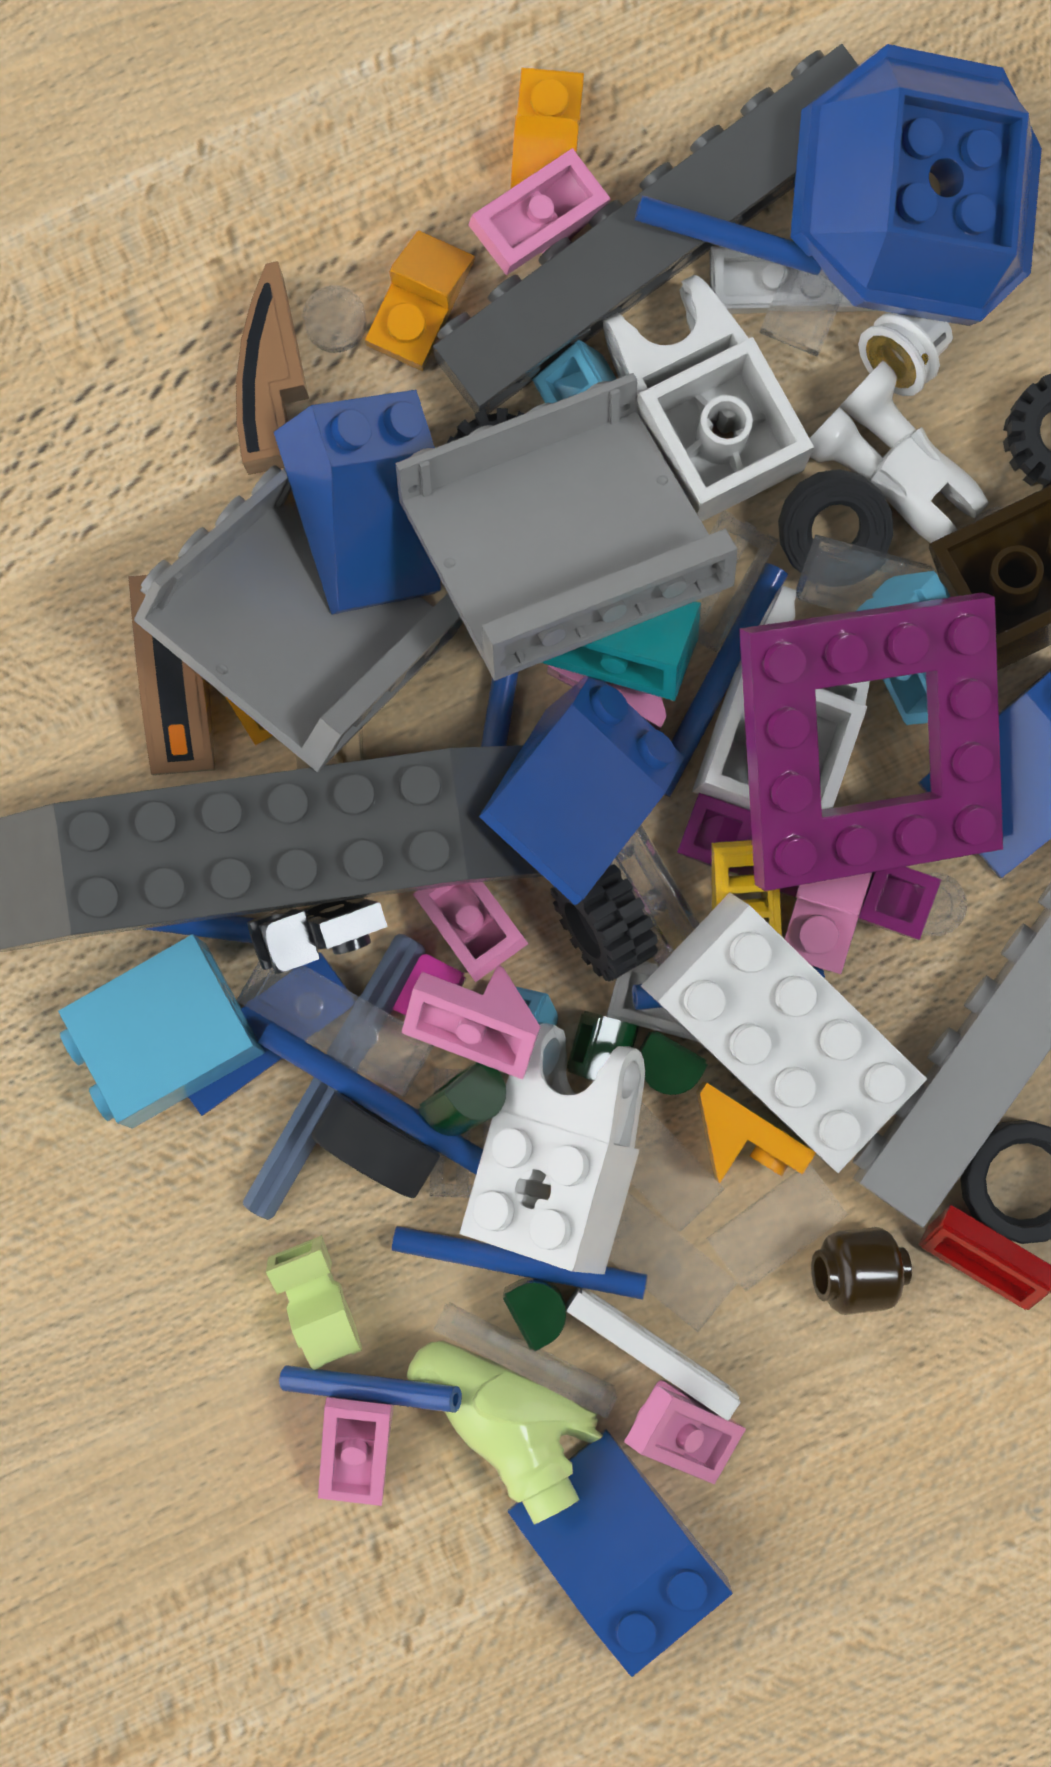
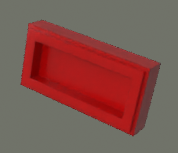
(988, 1257)

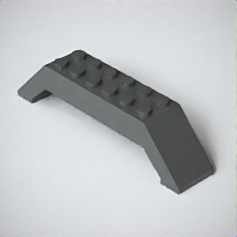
(252, 845)

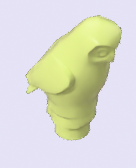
(511, 1424)

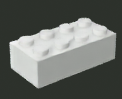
(784, 1031)

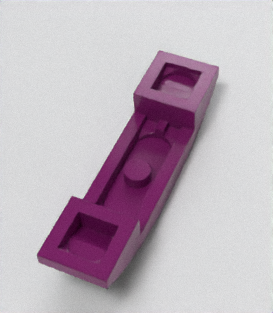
(894, 899)

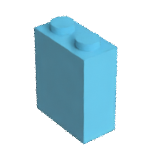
(158, 1033)

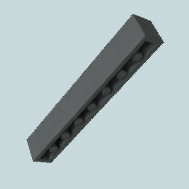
(624, 260)

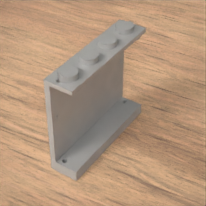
(560, 528)
(259, 629)

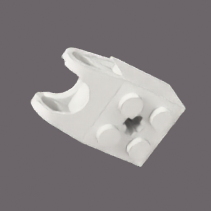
(705, 383)
(838, 724)
(565, 1142)

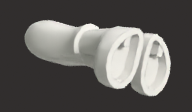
(912, 467)

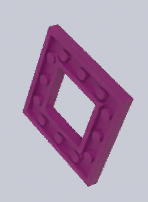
(780, 671)

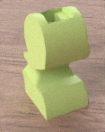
(316, 1302)

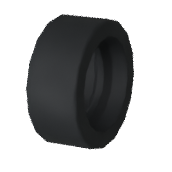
(374, 1146)
(975, 1185)

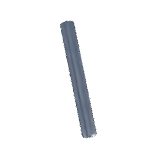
(296, 1139)

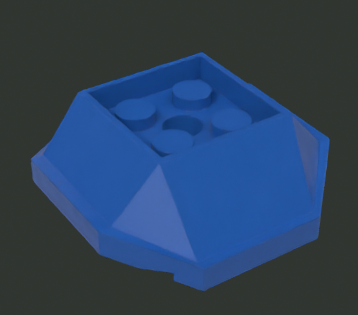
(868, 195)

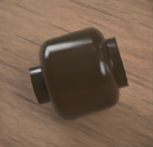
(860, 1270)

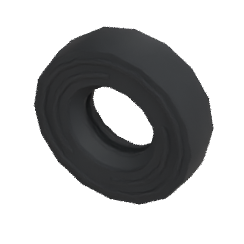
(830, 489)

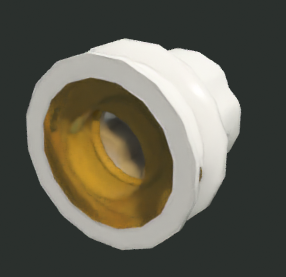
(907, 346)

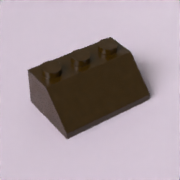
(1009, 560)

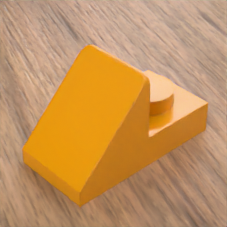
(545, 119)
(419, 300)
(730, 1126)

